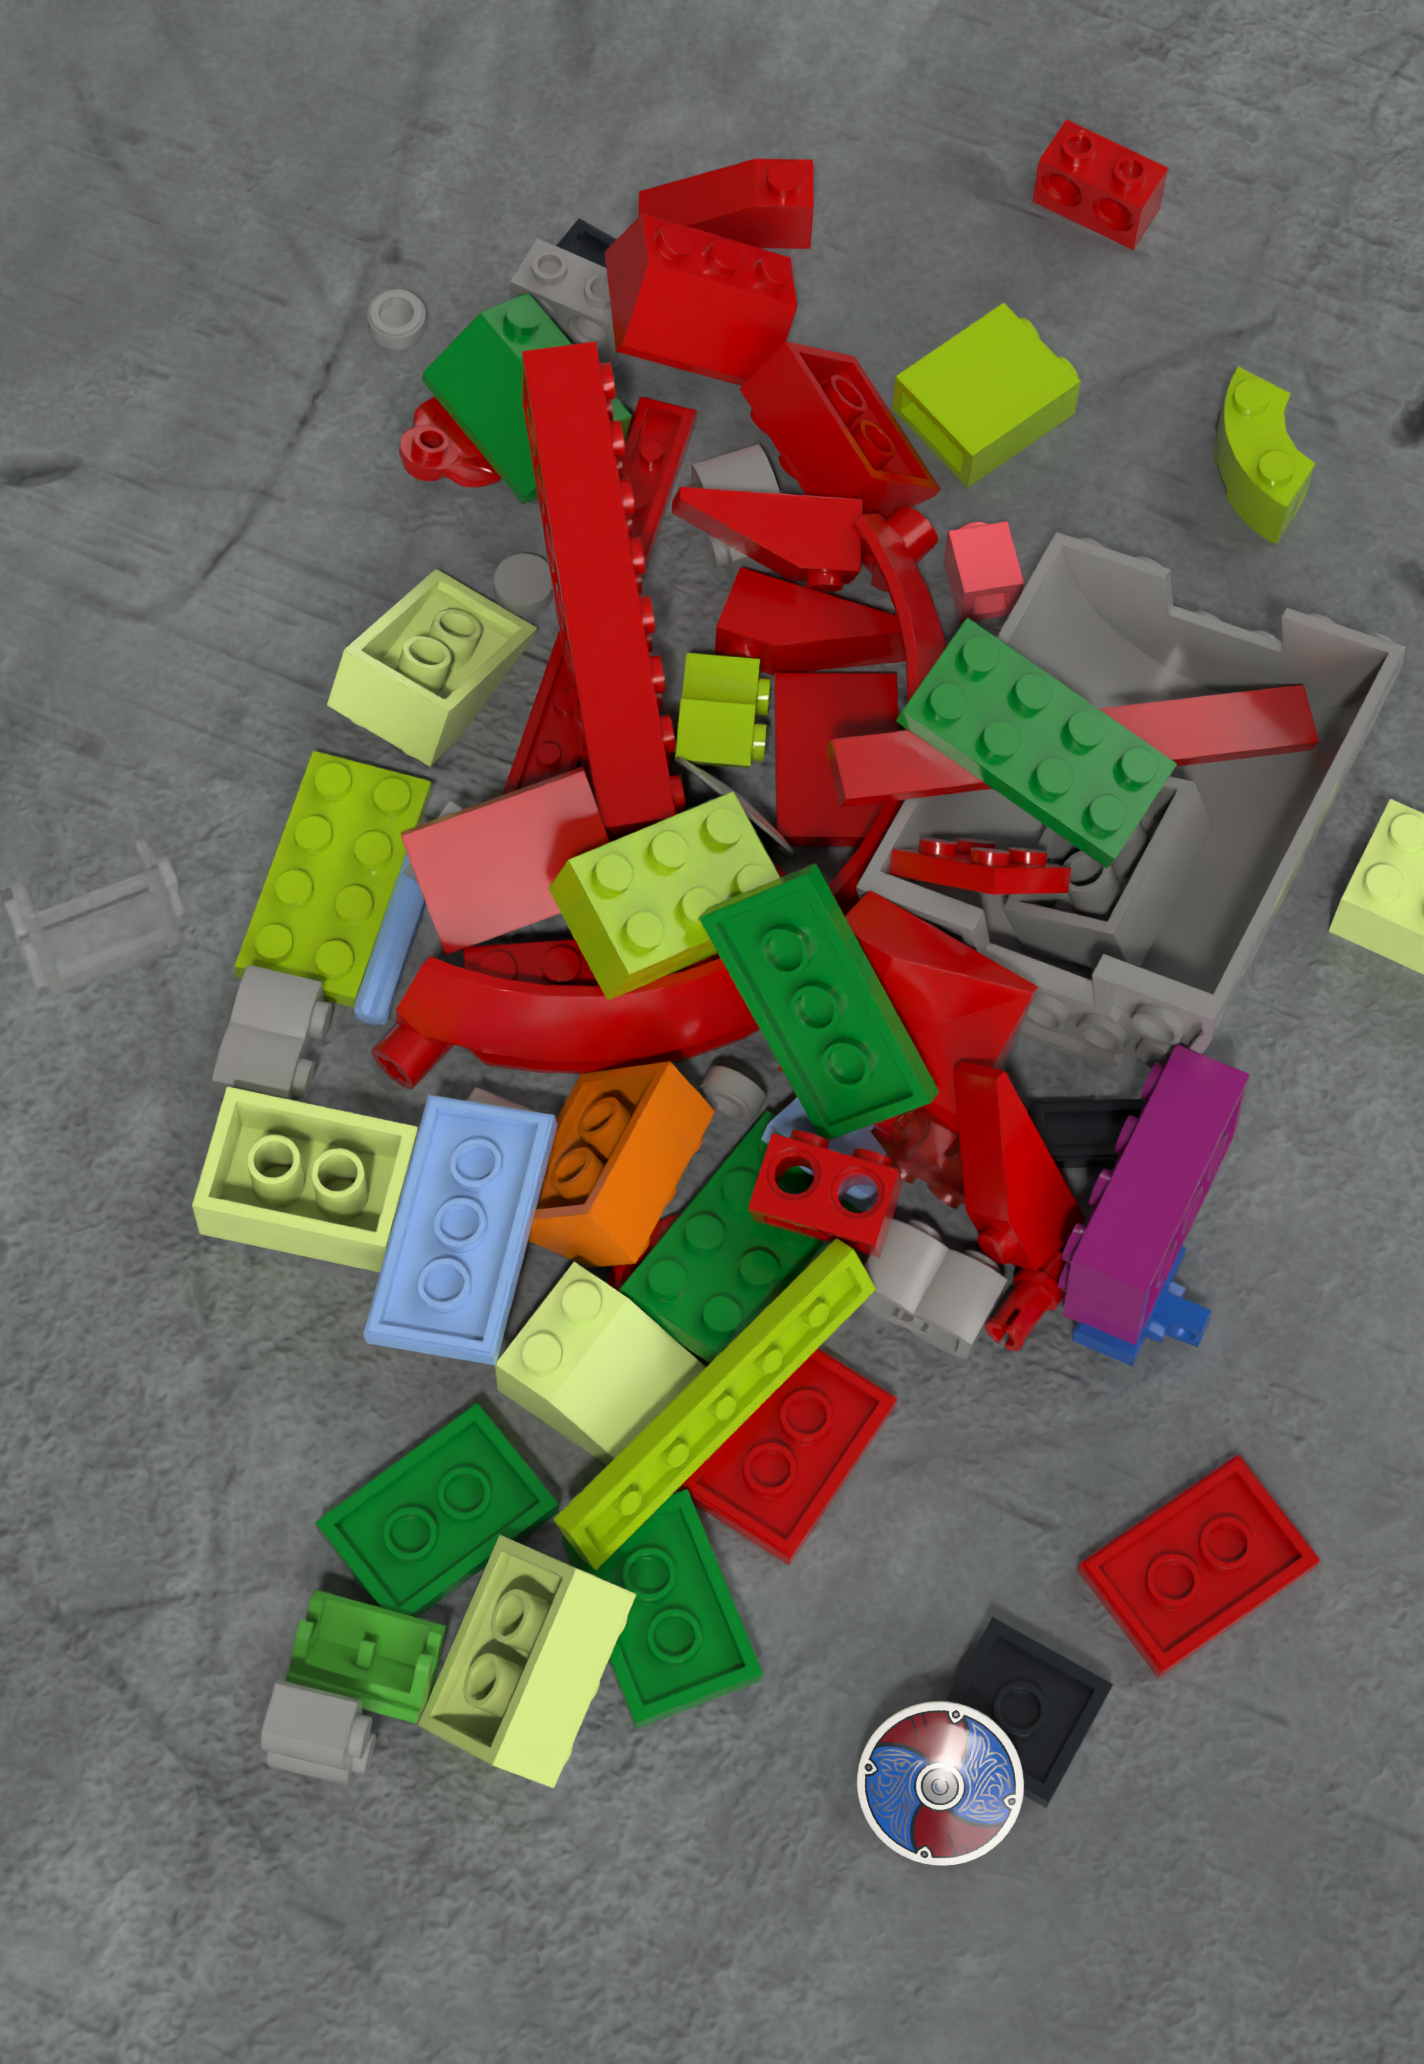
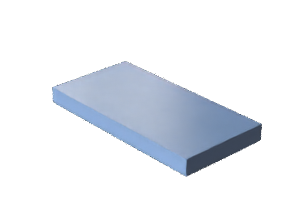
(461, 1230)

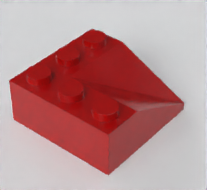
(945, 994)

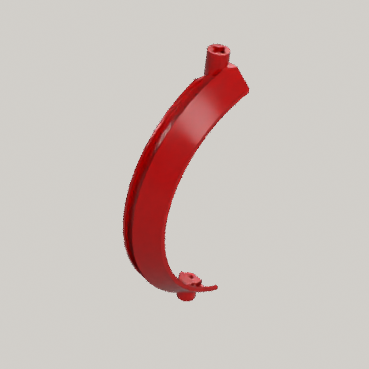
(680, 1013)

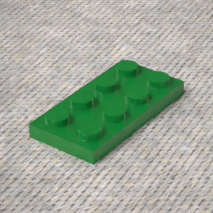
(1037, 742)
(819, 1003)
(717, 1262)

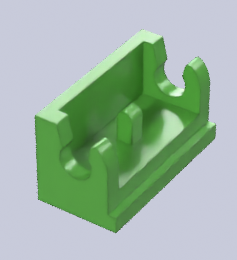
(367, 1655)

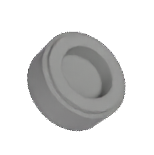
(396, 319)
(523, 584)
(732, 1094)

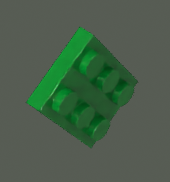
(437, 1515)
(683, 1626)

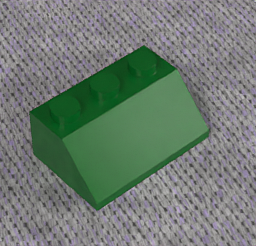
(481, 385)

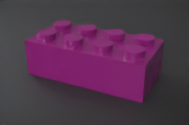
(1152, 1193)

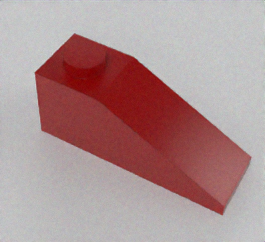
(748, 202)
(788, 533)
(802, 628)
(1008, 1172)

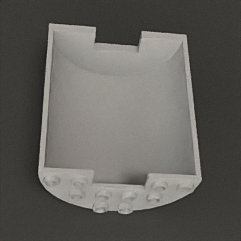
(1118, 640)

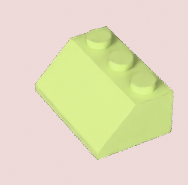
(526, 1662)

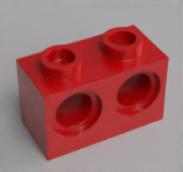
(1099, 184)
(819, 1209)

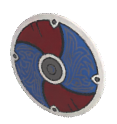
(940, 1783)

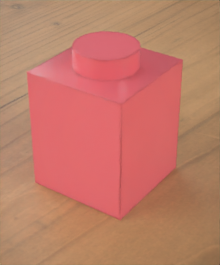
(983, 570)

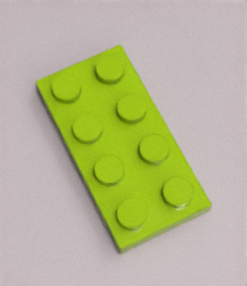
(334, 874)

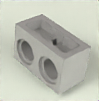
(571, 294)

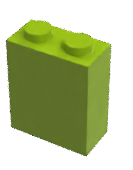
(986, 394)

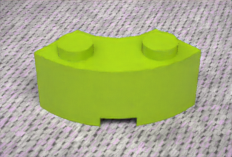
(1257, 457)
(720, 711)

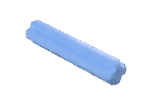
(390, 951)

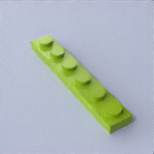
(715, 1404)

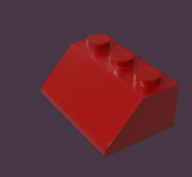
(698, 299)
(836, 430)

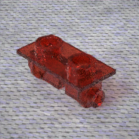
(919, 1152)

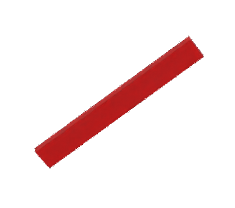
(652, 462)
(1184, 730)

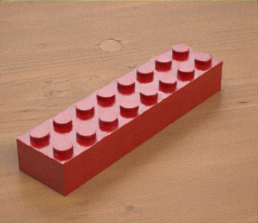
(598, 587)

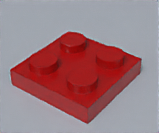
(980, 867)

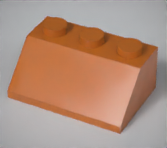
(617, 1162)

